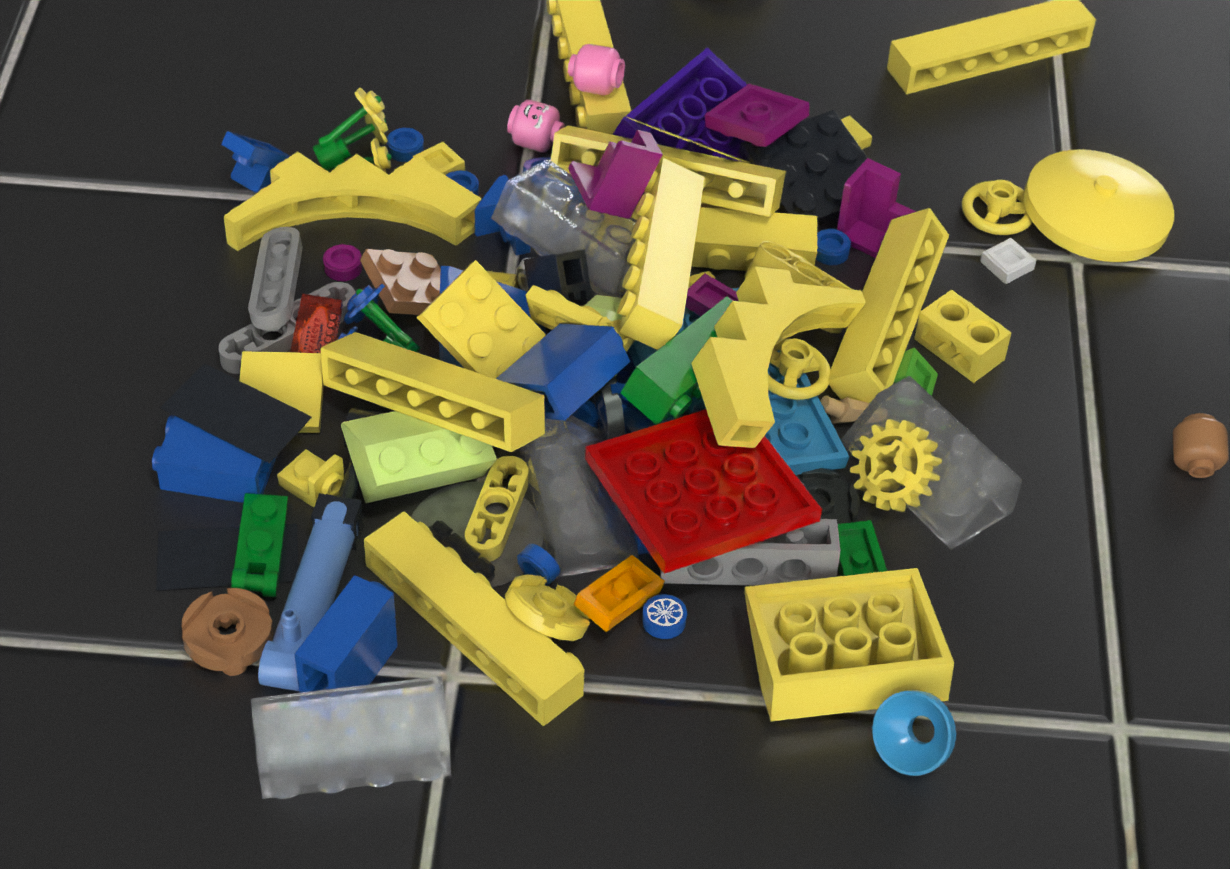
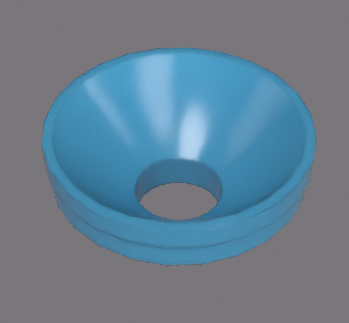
(895, 736)

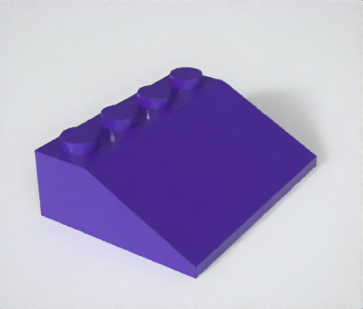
(682, 105)

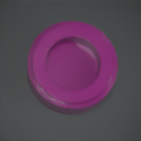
(342, 262)

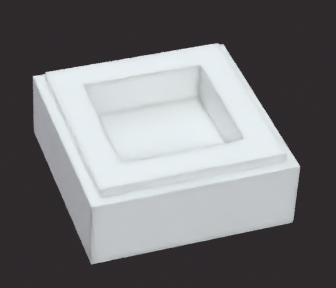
(1008, 260)

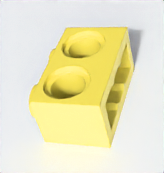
(962, 336)

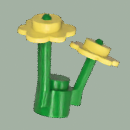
(333, 149)

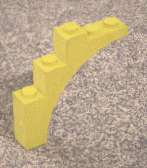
(356, 189)
(736, 362)

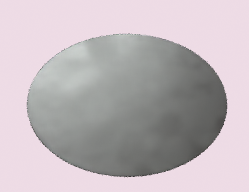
(455, 506)

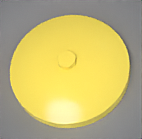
(1098, 205)

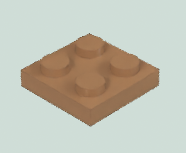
(408, 278)

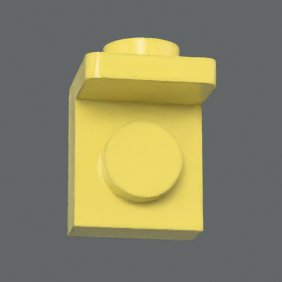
(311, 475)

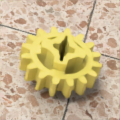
(911, 457)

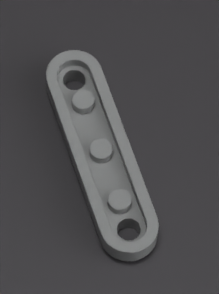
(275, 278)

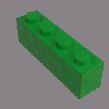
(666, 379)

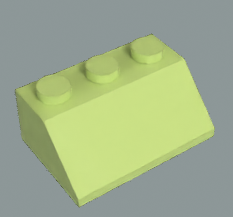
(407, 455)

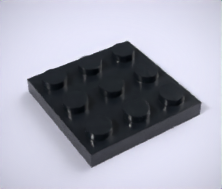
(817, 162)

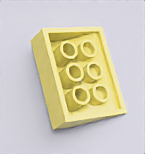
(846, 643)

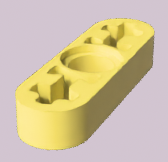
(495, 493)

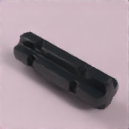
(468, 555)

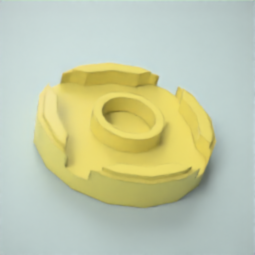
(545, 608)

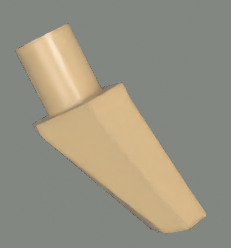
(844, 410)

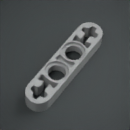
(251, 338)

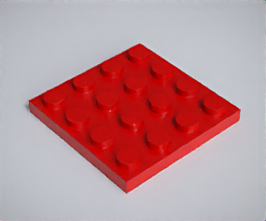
(699, 497)

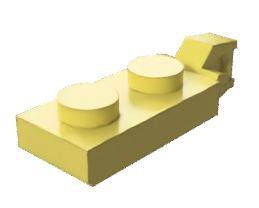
(552, 309)

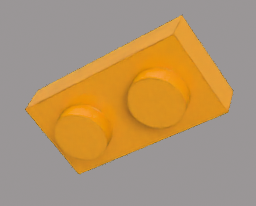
(618, 593)

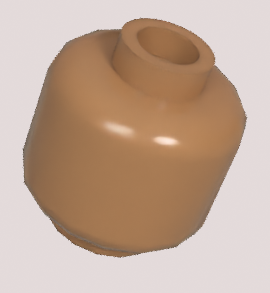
(1200, 444)

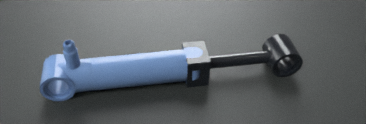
(334, 533)

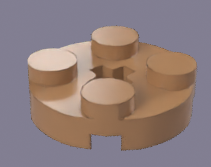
(233, 651)

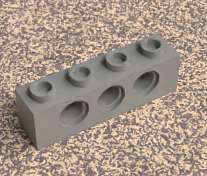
(789, 557)

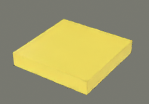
(288, 378)

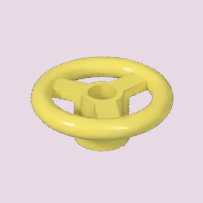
(1001, 201)
(794, 360)

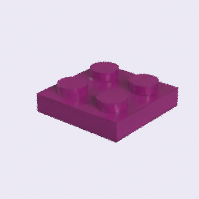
(757, 115)

